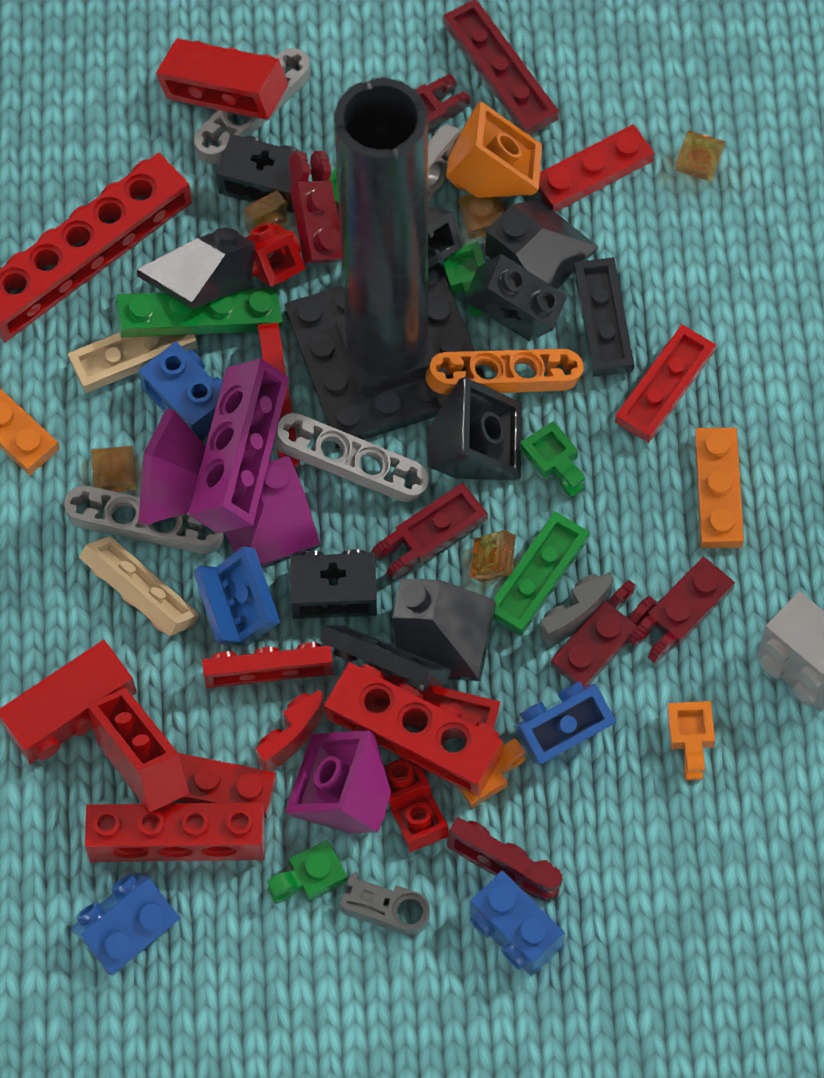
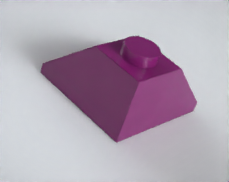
(169, 470)
(282, 518)
(341, 783)

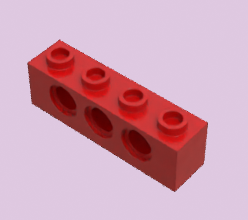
(466, 769)
(175, 832)

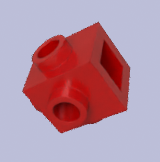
(275, 253)

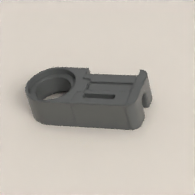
(380, 905)

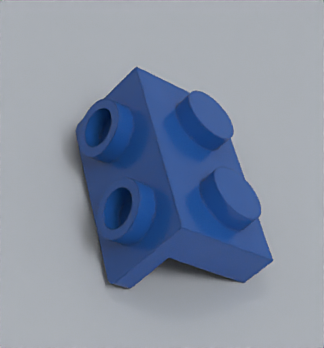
(237, 598)
(124, 921)

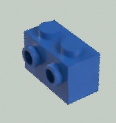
(181, 384)
(564, 723)
(516, 924)

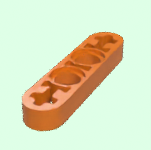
(503, 364)

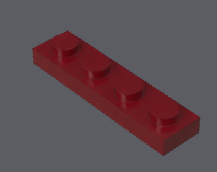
(500, 67)

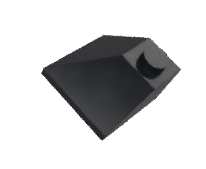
(538, 241)
(203, 268)
(476, 434)
(444, 625)

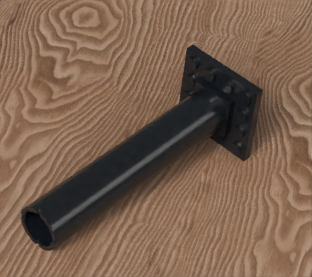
(393, 313)

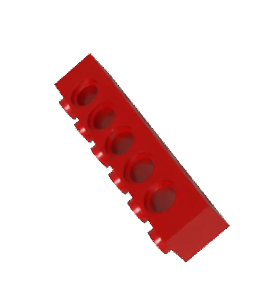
(137, 219)

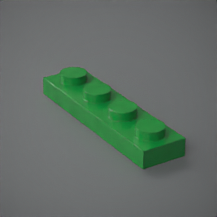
(164, 316)

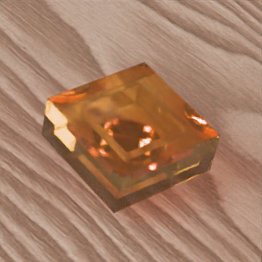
(700, 155)
(266, 210)
(479, 213)
(114, 468)
(493, 556)

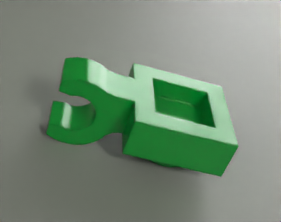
(461, 268)
(553, 453)
(312, 871)

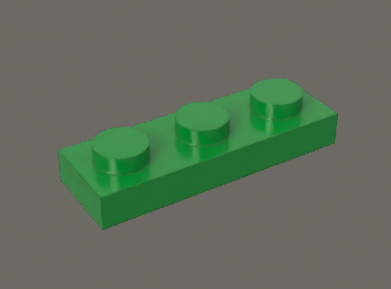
(539, 572)

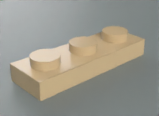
(120, 357)
(139, 586)

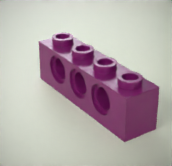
(239, 446)

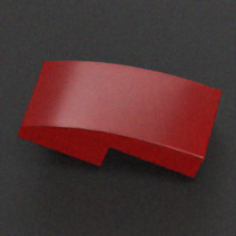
(300, 720)
(414, 805)

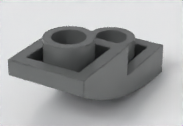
(585, 600)

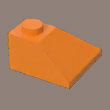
(494, 157)

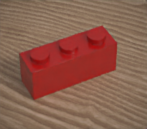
(222, 78)
(58, 704)
(138, 749)

